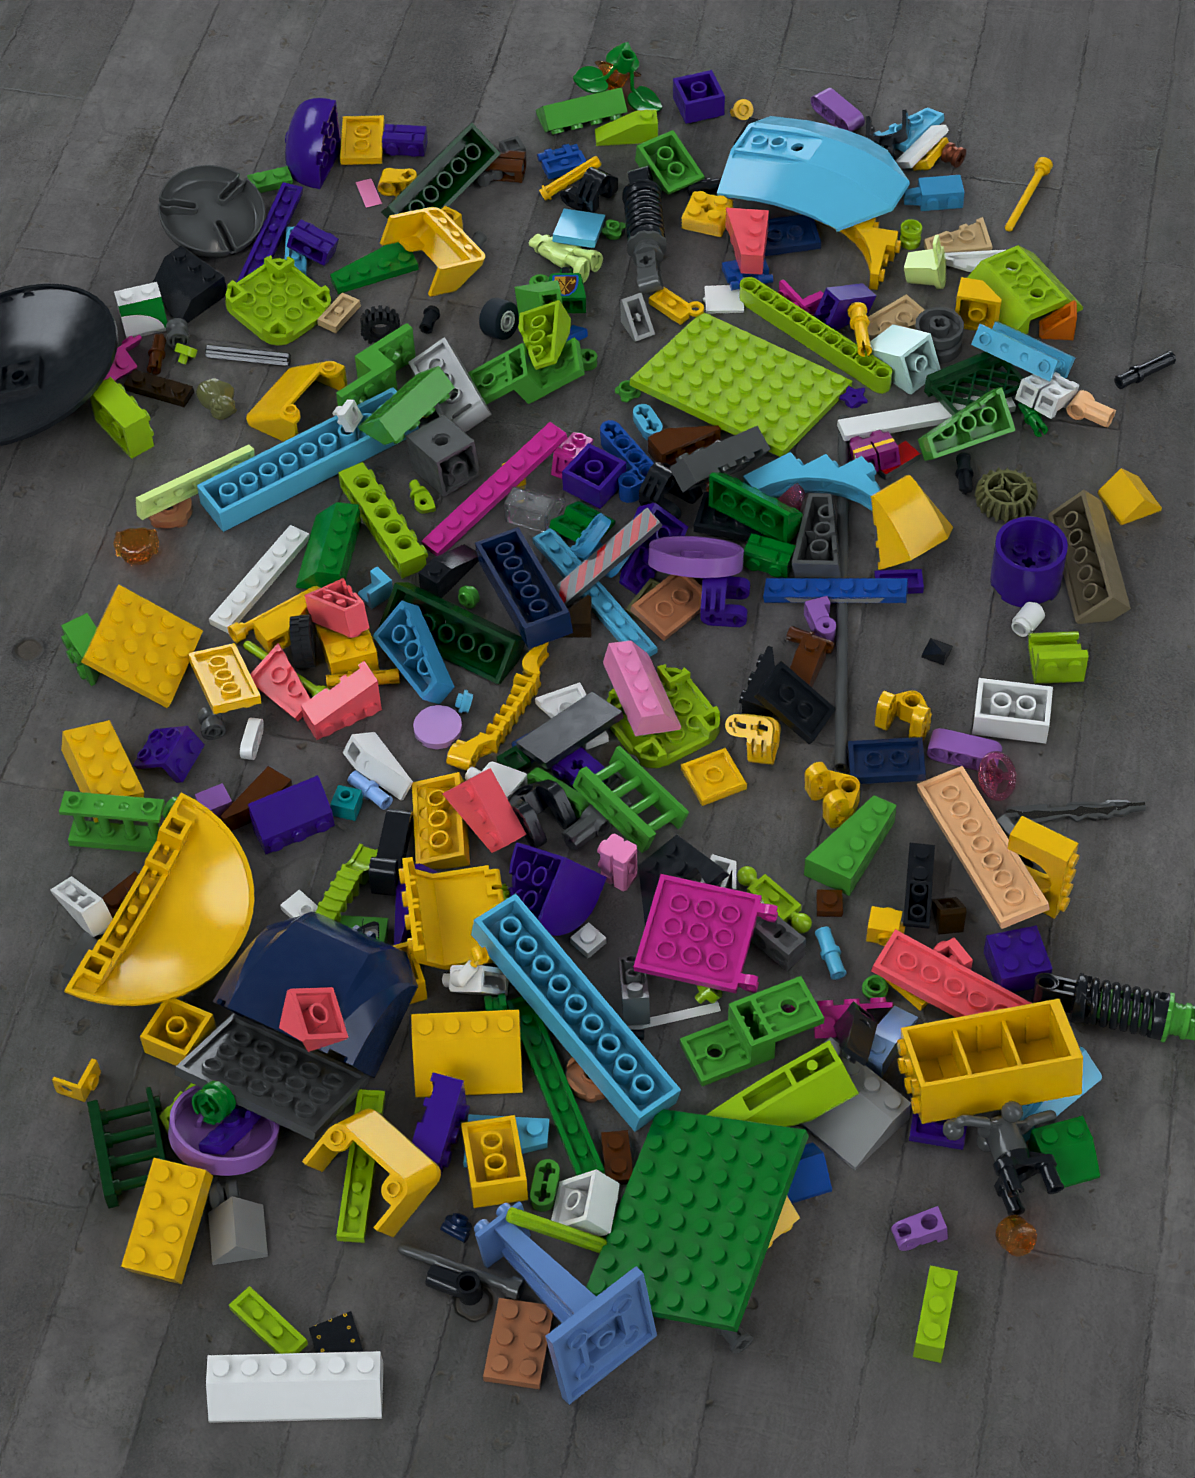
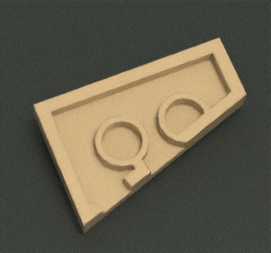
(965, 239)

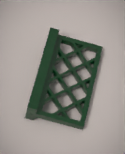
(967, 371)

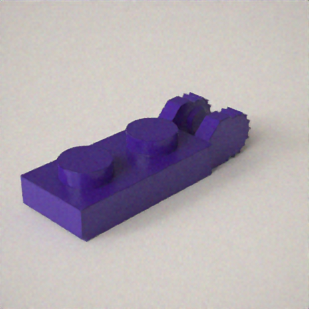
(229, 1131)

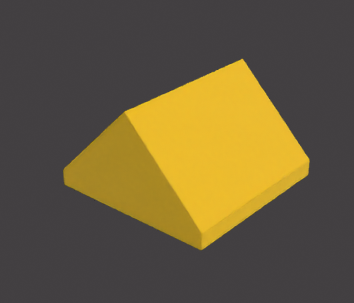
(1128, 497)

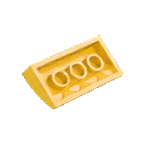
(438, 827)

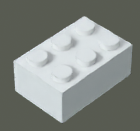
(1012, 710)

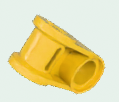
(395, 180)

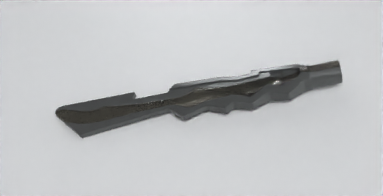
(1079, 810)

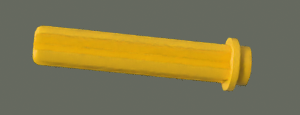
(569, 178)

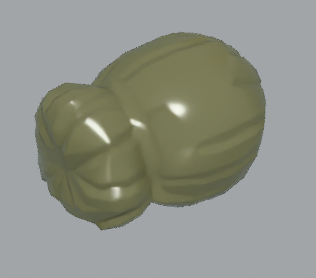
(217, 397)

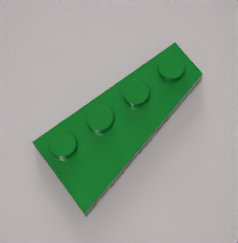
(377, 266)

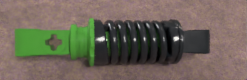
(1118, 1005)

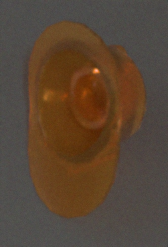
(617, 79)

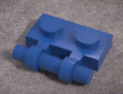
(560, 160)
(734, 276)

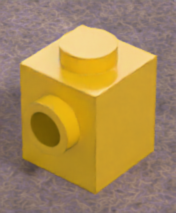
(883, 923)

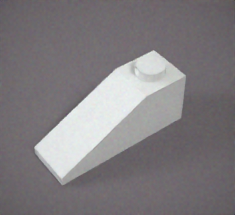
(83, 905)

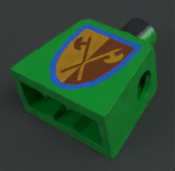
(571, 290)

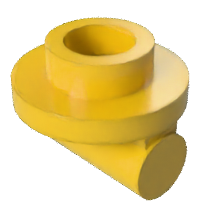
(742, 109)

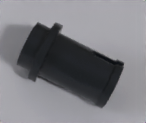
(431, 314)

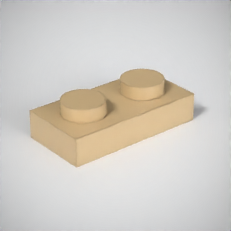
(339, 312)

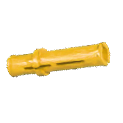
(383, 676)

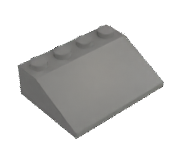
(864, 1121)

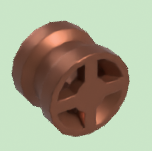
(953, 154)

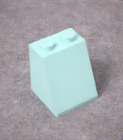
(908, 354)

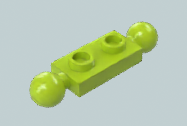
(773, 894)

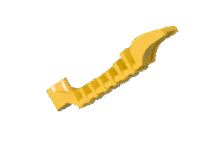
(525, 686)

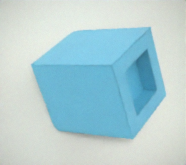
(378, 590)

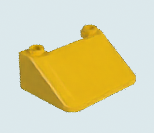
(276, 410)

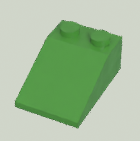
(669, 162)

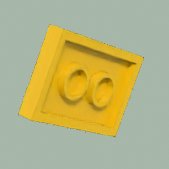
(362, 140)

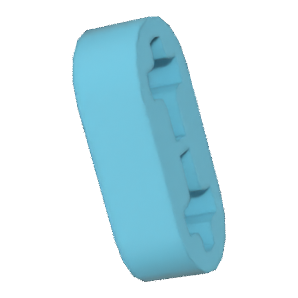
(644, 424)

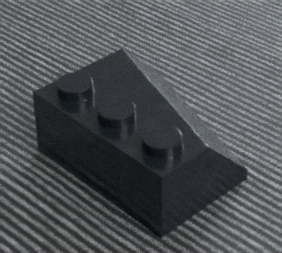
(188, 284)

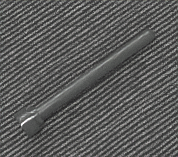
(512, 1287)

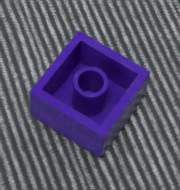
(698, 96)
(593, 475)
(1016, 958)

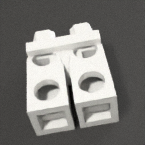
(1045, 395)

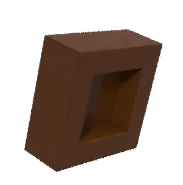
(829, 903)

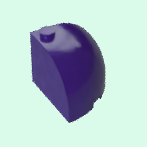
(313, 141)
(554, 888)

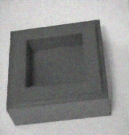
(512, 144)

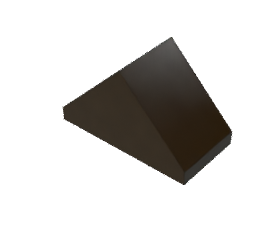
(581, 618)
(949, 915)

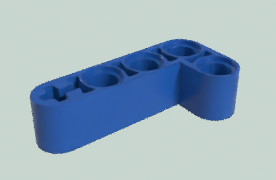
(621, 445)

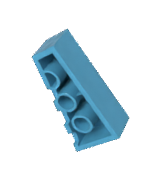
(414, 652)

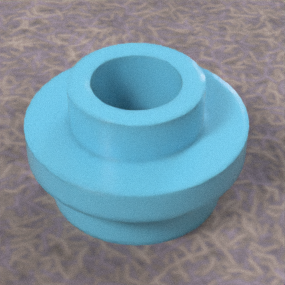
(464, 701)

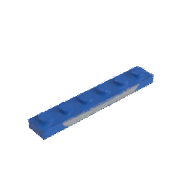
(837, 589)

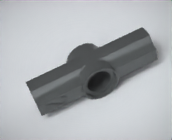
(588, 826)

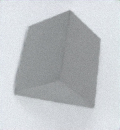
(237, 1231)

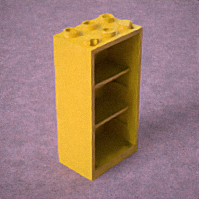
(990, 1059)

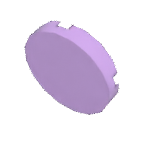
(437, 726)

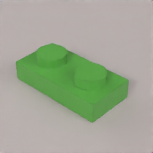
(270, 179)

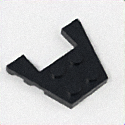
(678, 860)

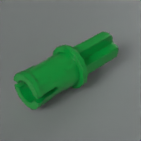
(1033, 419)

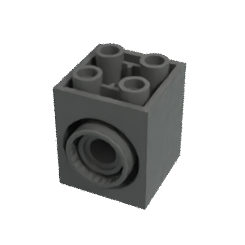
(443, 455)

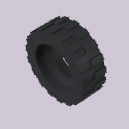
(303, 641)

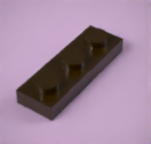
(159, 388)

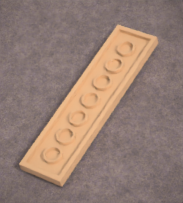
(982, 847)

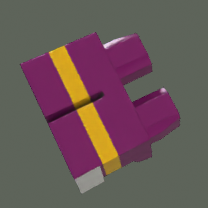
(877, 449)

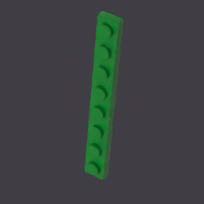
(556, 1090)

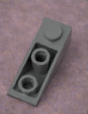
(633, 993)

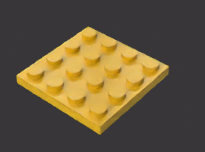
(142, 646)

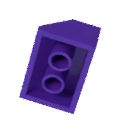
(291, 815)

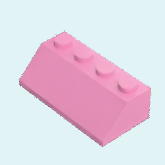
(639, 689)

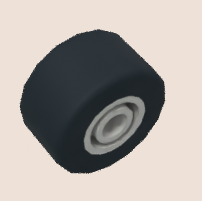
(499, 318)

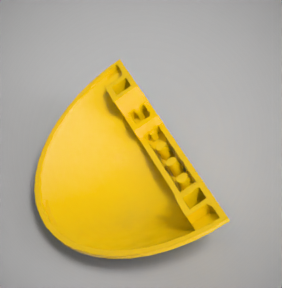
(178, 917)

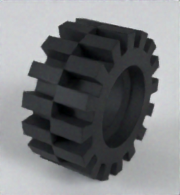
(376, 317)

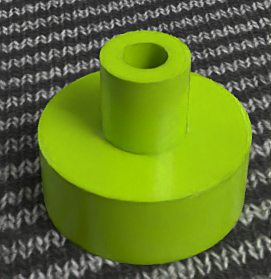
(185, 352)
(708, 994)

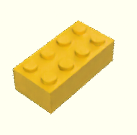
(99, 761)
(167, 1221)

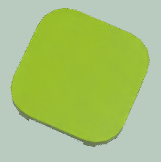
(277, 301)
(696, 716)

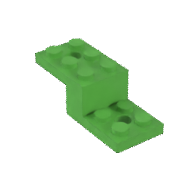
(378, 366)
(516, 372)
(751, 1031)

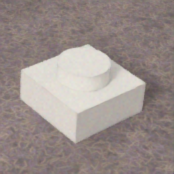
(588, 940)

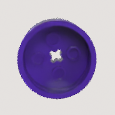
(1028, 561)

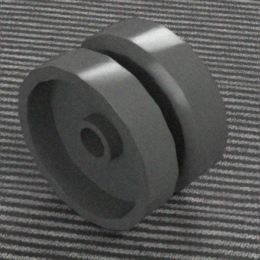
(945, 329)

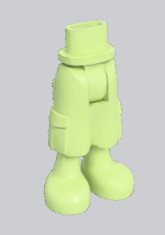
(567, 255)

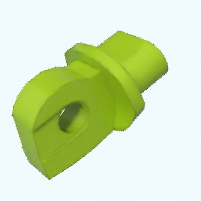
(421, 494)

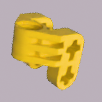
(908, 707)
(761, 744)
(832, 786)

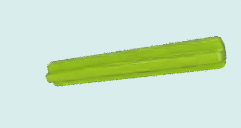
(555, 1230)

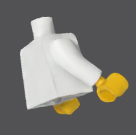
(476, 978)

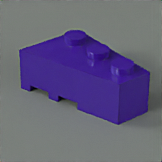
(442, 1119)

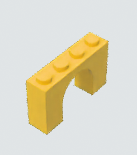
(1054, 854)

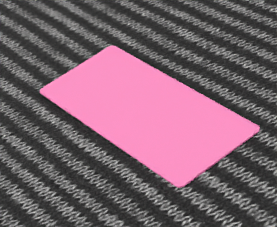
(368, 193)

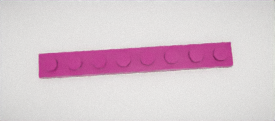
(494, 489)

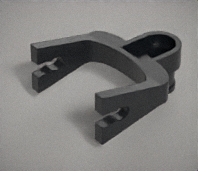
(889, 141)

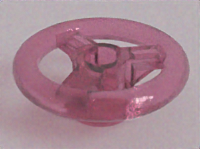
(990, 775)

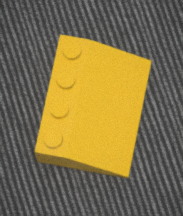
(470, 1047)

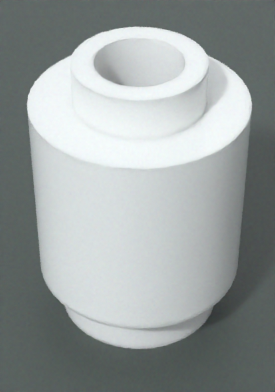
(1027, 619)

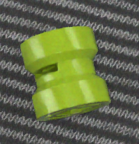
(910, 234)

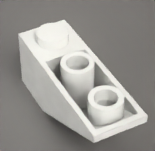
(376, 762)

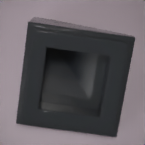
(937, 651)

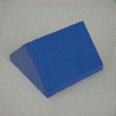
(811, 1175)

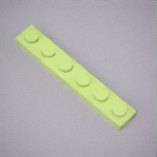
(186, 485)

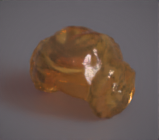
(136, 545)

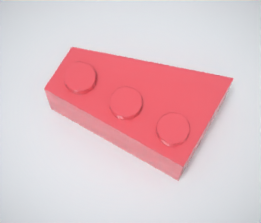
(748, 236)
(338, 609)
(343, 704)
(486, 810)

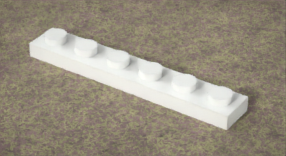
(259, 578)

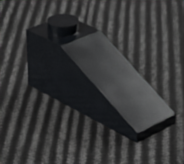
(447, 570)

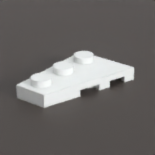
(559, 700)

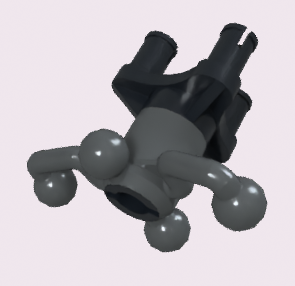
(1009, 1150)

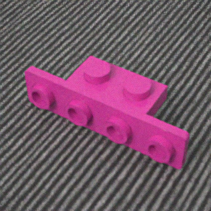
(123, 363)
(834, 1012)

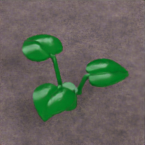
(624, 60)

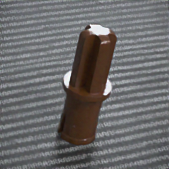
(156, 354)
(795, 635)

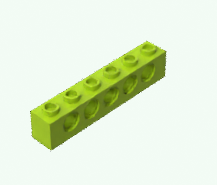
(383, 520)

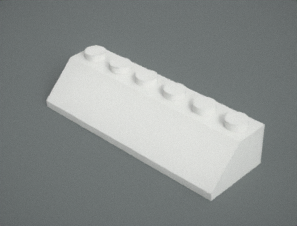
(294, 1387)

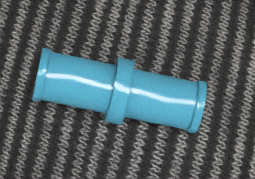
(830, 953)

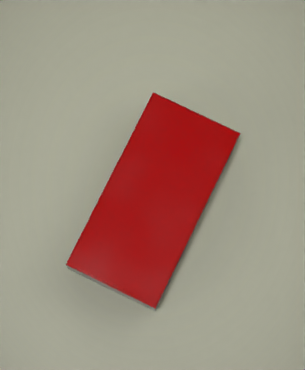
(908, 456)

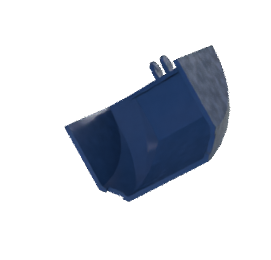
(313, 951)

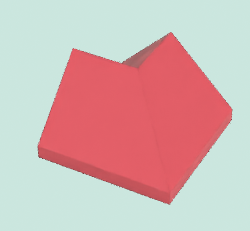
(313, 1017)

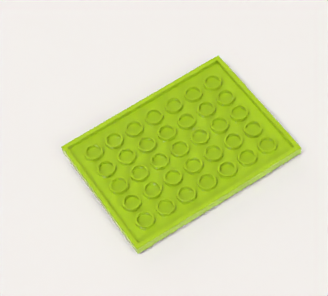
(741, 382)

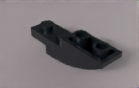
(919, 885)

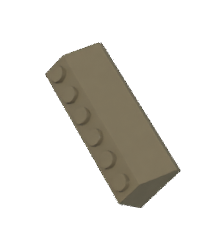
(1091, 561)

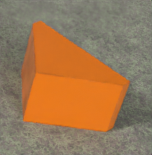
(1060, 324)

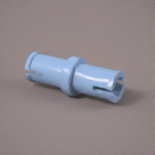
(370, 790)

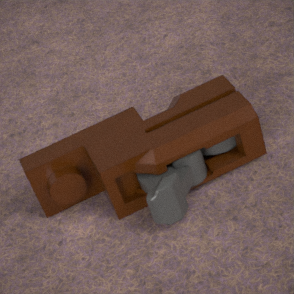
(506, 167)

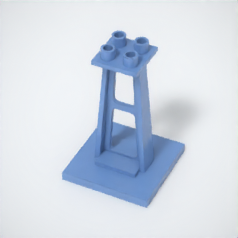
(593, 1330)

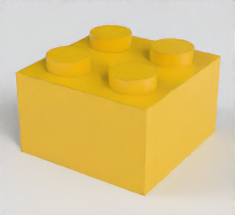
(176, 1031)

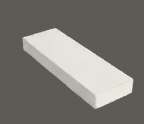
(922, 146)

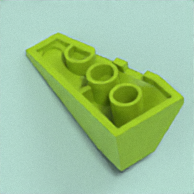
(545, 333)

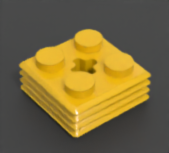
(706, 213)

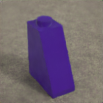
(836, 300)

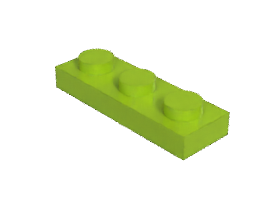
(267, 1323)

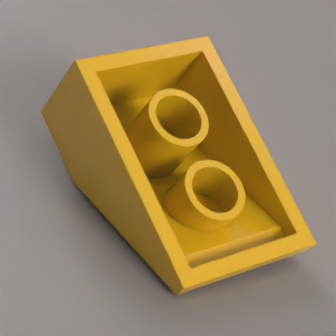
(347, 653)
(494, 1161)

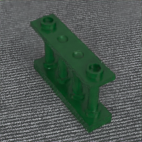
(104, 1140)

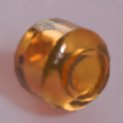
(1016, 1235)

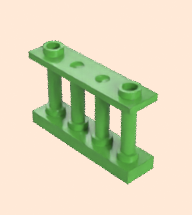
(621, 816)
(112, 835)

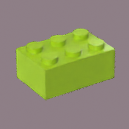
(122, 418)

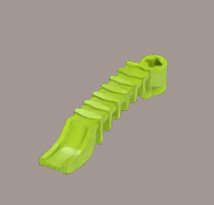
(346, 883)

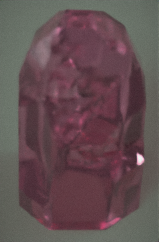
(793, 497)

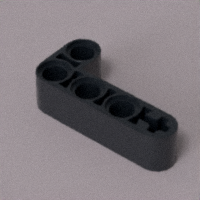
(391, 850)

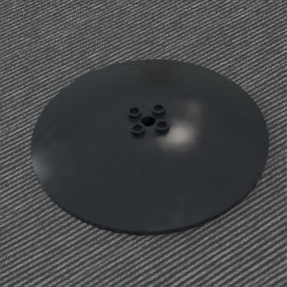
(60, 346)

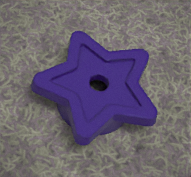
(854, 402)

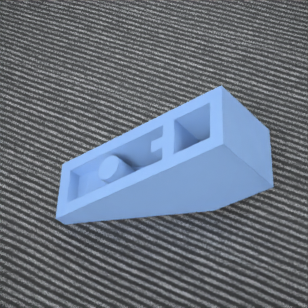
(885, 1040)

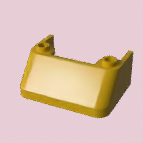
(441, 241)
(410, 1169)

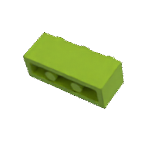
(935, 1314)

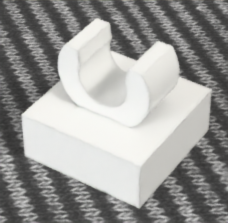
(348, 415)

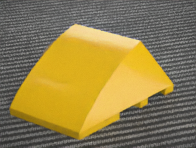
(906, 522)

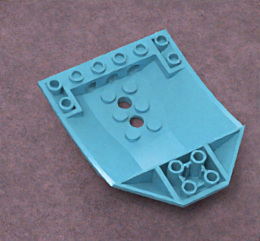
(832, 179)

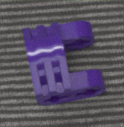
(713, 597)

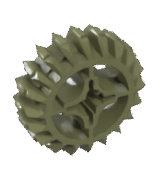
(1006, 494)

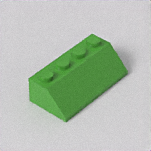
(582, 110)
(408, 406)

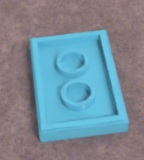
(578, 228)

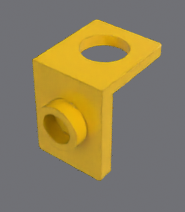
(87, 1083)

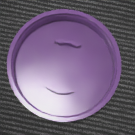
(695, 556)
(189, 1129)

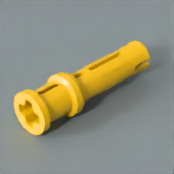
(859, 323)

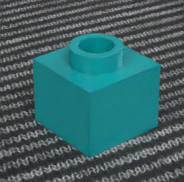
(346, 802)

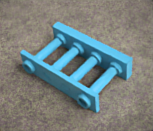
(1023, 351)

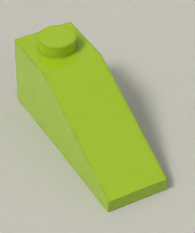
(629, 129)

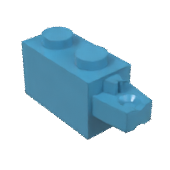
(936, 193)

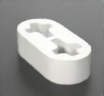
(251, 738)

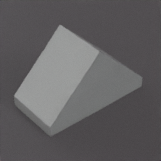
(636, 317)

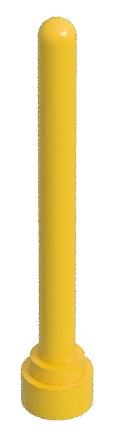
(1042, 167)
(239, 631)

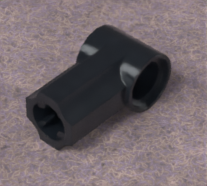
(453, 1282)

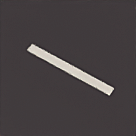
(680, 1015)

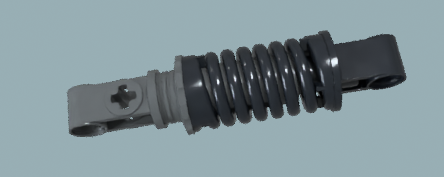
(645, 228)

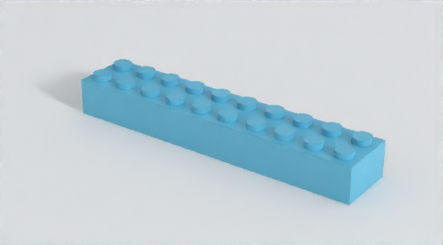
(289, 468)
(575, 1012)

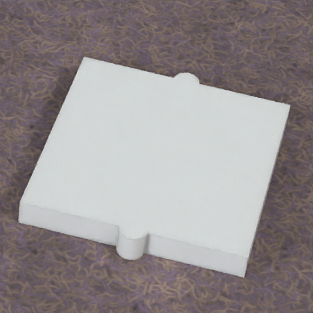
(722, 300)

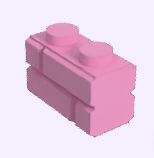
(618, 861)

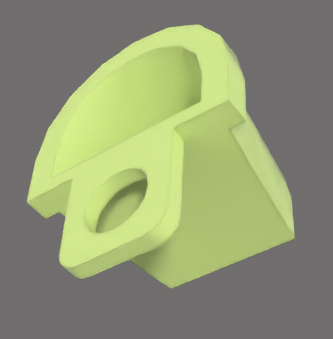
(927, 266)

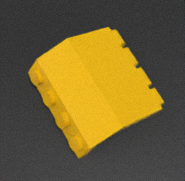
(444, 911)

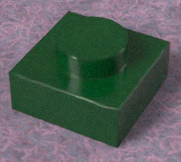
(514, 759)

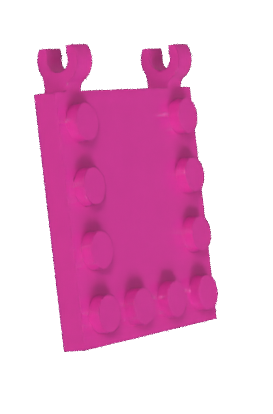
(701, 934)

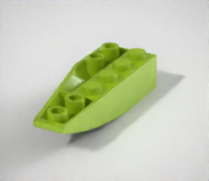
(794, 1091)

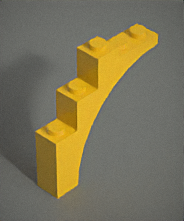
(876, 245)

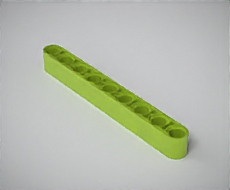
(815, 335)

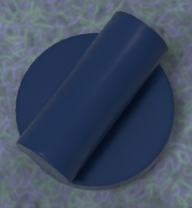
(457, 1226)

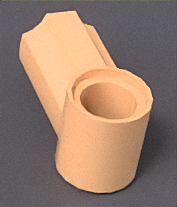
(1085, 406)

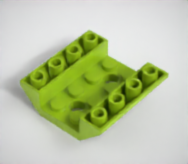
(1018, 286)

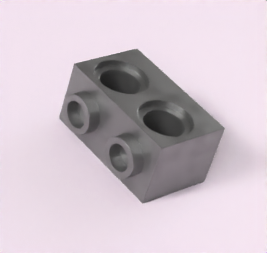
(779, 941)

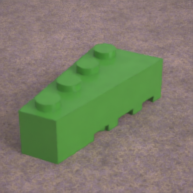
(974, 424)
(849, 849)

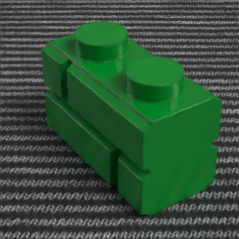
(768, 556)

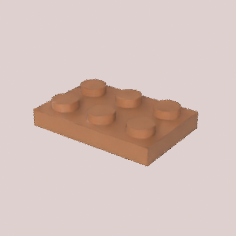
(669, 605)
(518, 1344)

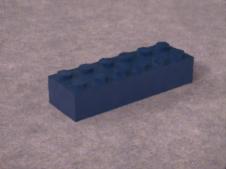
(524, 588)

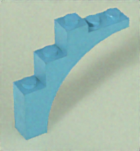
(821, 475)

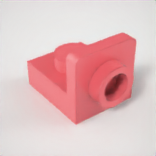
(954, 951)

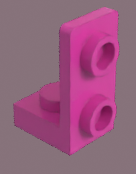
(808, 304)
(568, 451)

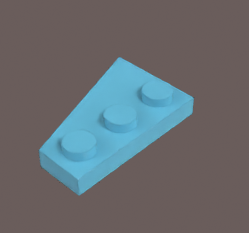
(919, 124)
(532, 1132)

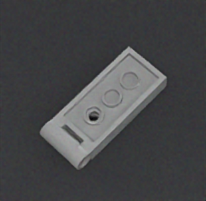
(465, 404)

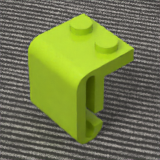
(1057, 657)

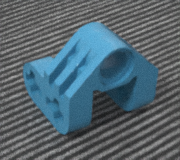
(589, 541)

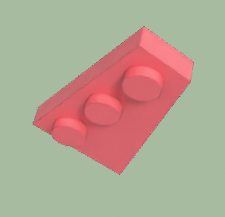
(280, 682)

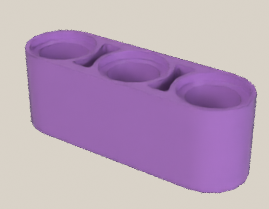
(837, 110)
(960, 748)

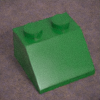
(1071, 1147)

